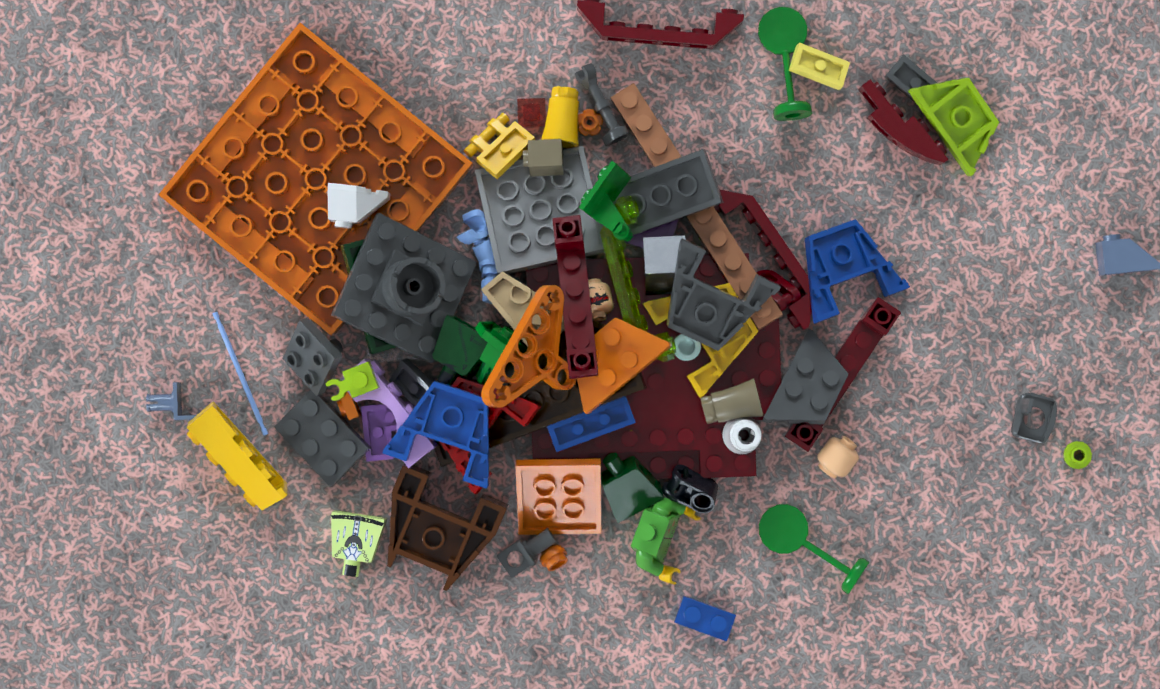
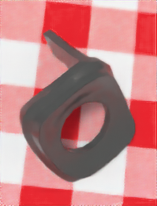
(1024, 406)

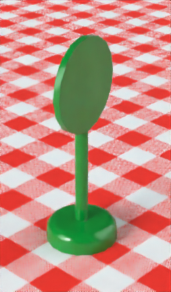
(780, 33)
(786, 530)

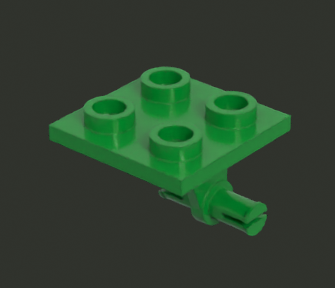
(600, 200)

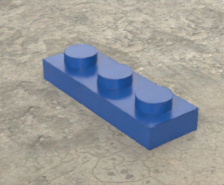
(592, 425)

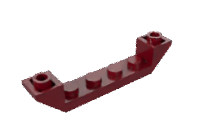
(724, 24)
(577, 302)
(800, 311)
(852, 356)

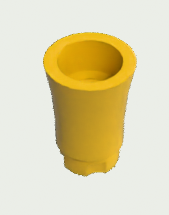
(562, 117)

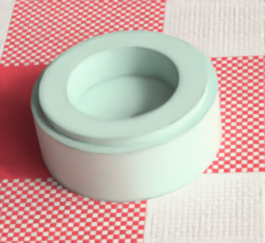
(686, 348)

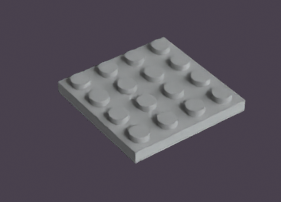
(522, 210)

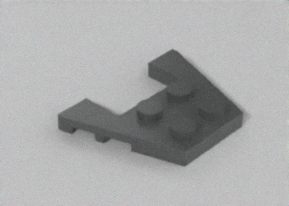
(706, 311)

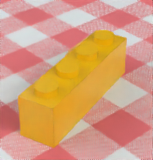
(237, 456)

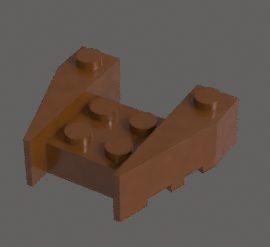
(434, 534)

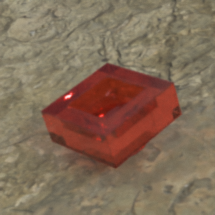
(531, 112)

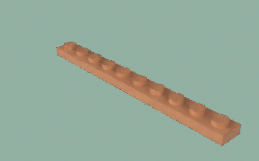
(705, 223)

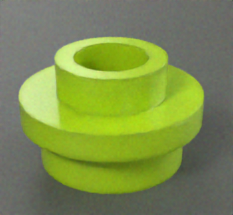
(1069, 451)

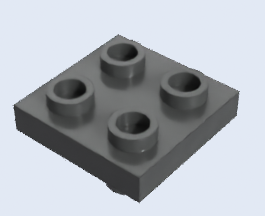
(313, 356)

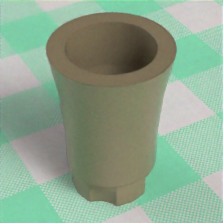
(732, 403)

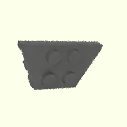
(808, 385)

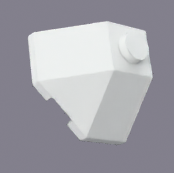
(353, 203)

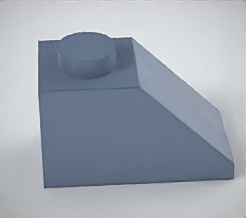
(1122, 256)

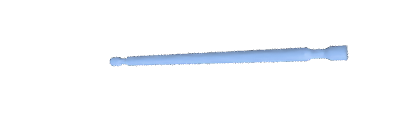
(240, 373)

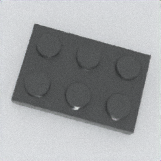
(322, 437)

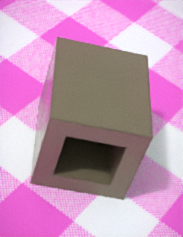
(544, 157)

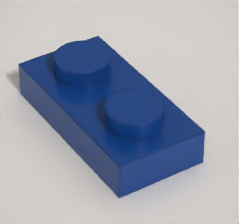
(705, 618)

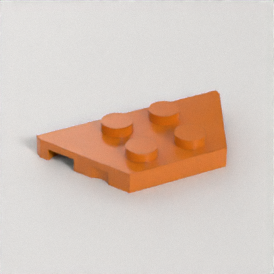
(620, 356)

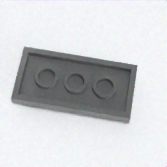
(673, 191)

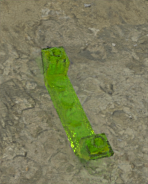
(622, 271)

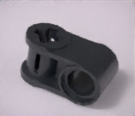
(691, 489)

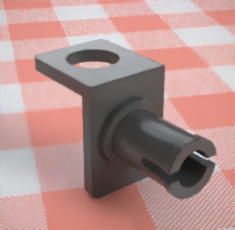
(528, 550)

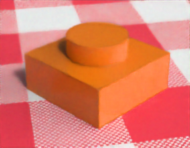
(349, 407)

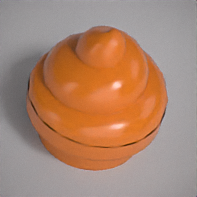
(553, 557)

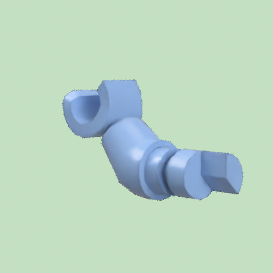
(482, 246)

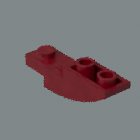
(909, 135)

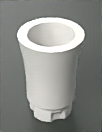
(733, 440)

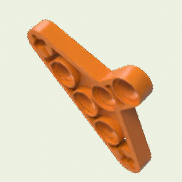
(540, 341)

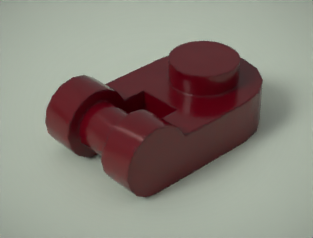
(790, 292)

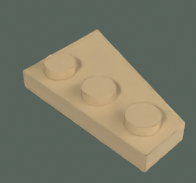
(512, 300)

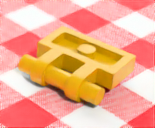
(504, 150)

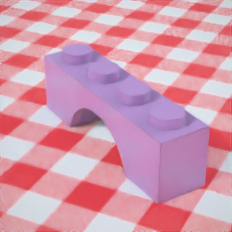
(390, 396)

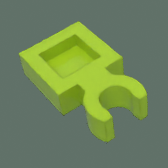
(357, 381)

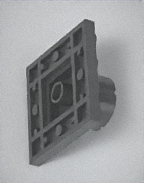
(378, 291)

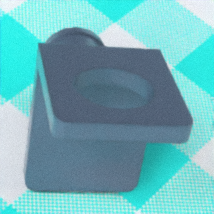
(169, 402)

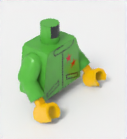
(655, 535)

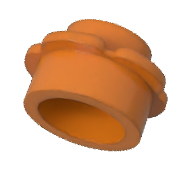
(594, 128)

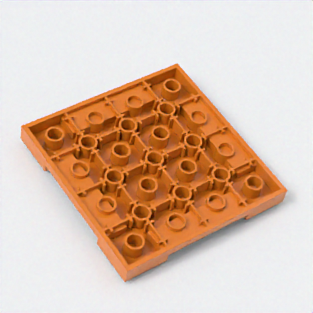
(269, 162)

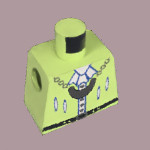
(355, 539)

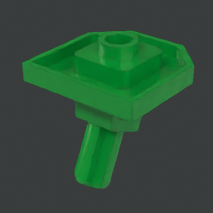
(497, 341)

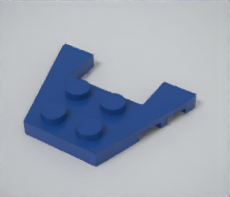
(839, 257)
(451, 418)

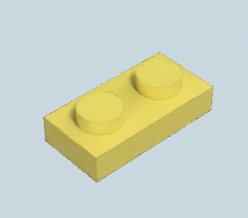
(819, 66)

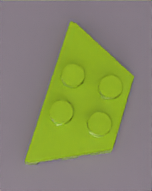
(958, 118)

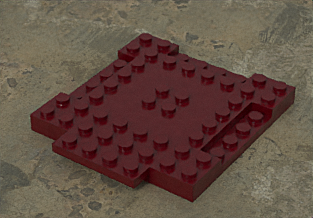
(669, 412)

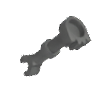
(588, 79)

